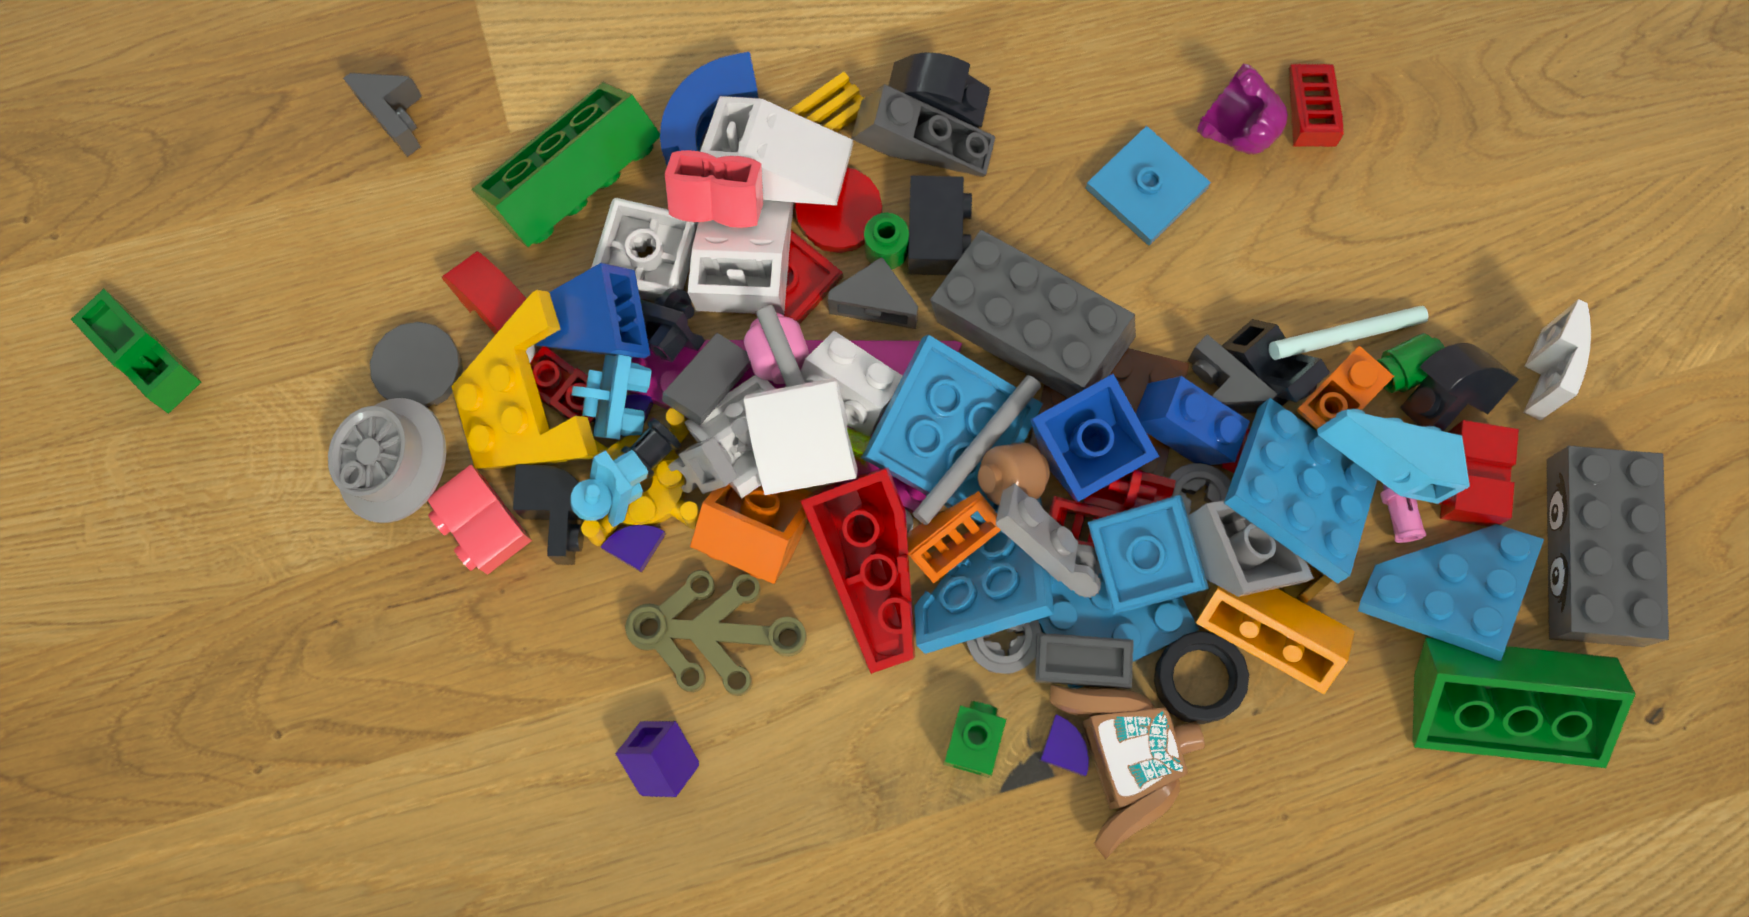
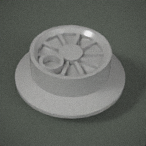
(388, 459)

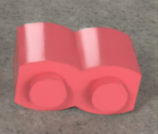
(714, 188)
(478, 521)

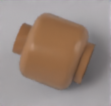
(1011, 465)

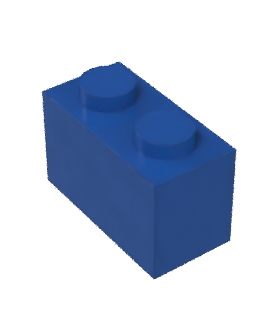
(1191, 421)

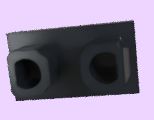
(668, 324)

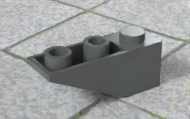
(921, 133)

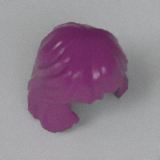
(1245, 114)

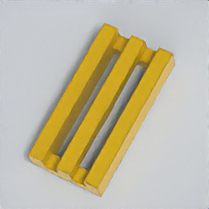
(823, 94)

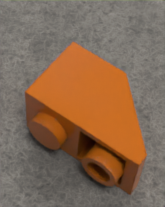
(1346, 388)

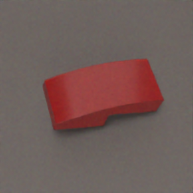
(485, 290)
(555, 383)

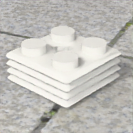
(635, 226)

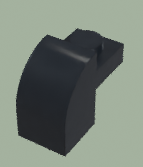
(943, 84)
(1289, 377)
(1456, 378)
(545, 494)

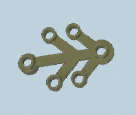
(707, 631)

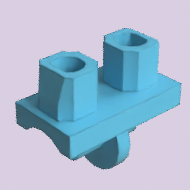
(606, 397)
(609, 488)

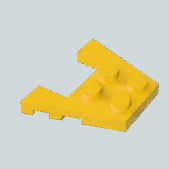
(502, 401)

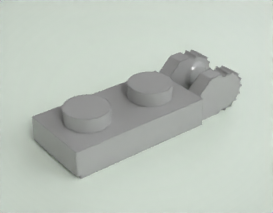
(1048, 542)

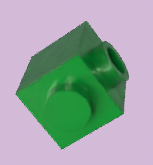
(975, 739)

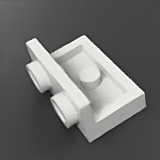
(862, 379)

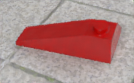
(866, 552)

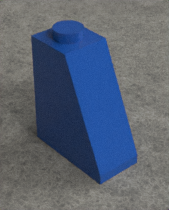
(600, 314)

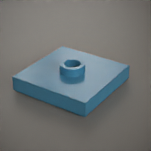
(1147, 185)
(1148, 555)

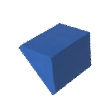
(1092, 439)

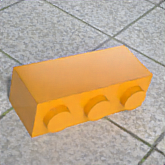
(1280, 633)

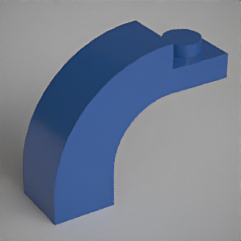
(695, 100)

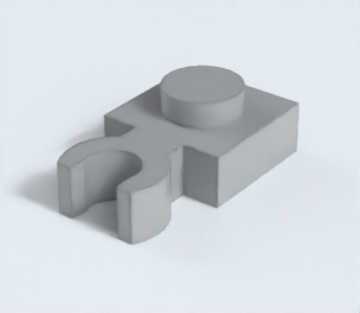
(705, 466)

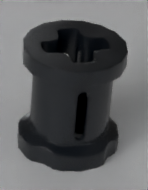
(653, 445)

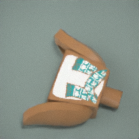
(1133, 753)

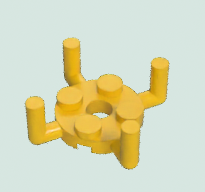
(660, 500)

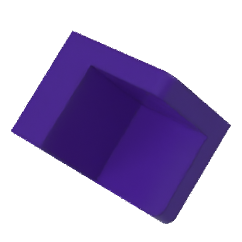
(658, 758)

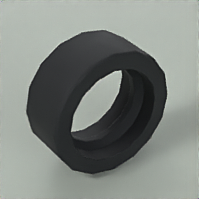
(1235, 666)

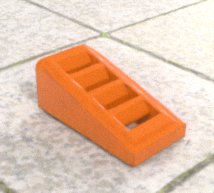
(951, 554)

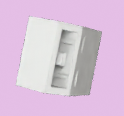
(797, 155)
(742, 266)

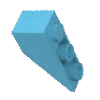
(1401, 455)

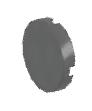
(416, 364)

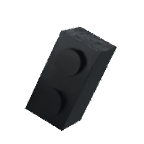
(937, 224)

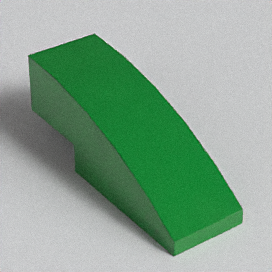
(135, 351)

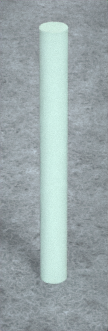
(1348, 332)

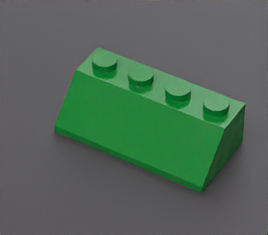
(568, 163)
(1520, 707)

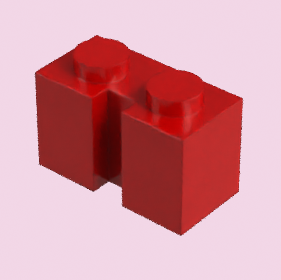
(1489, 461)

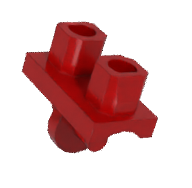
(1132, 491)

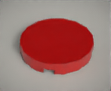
(842, 225)

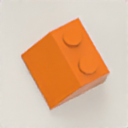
(751, 531)

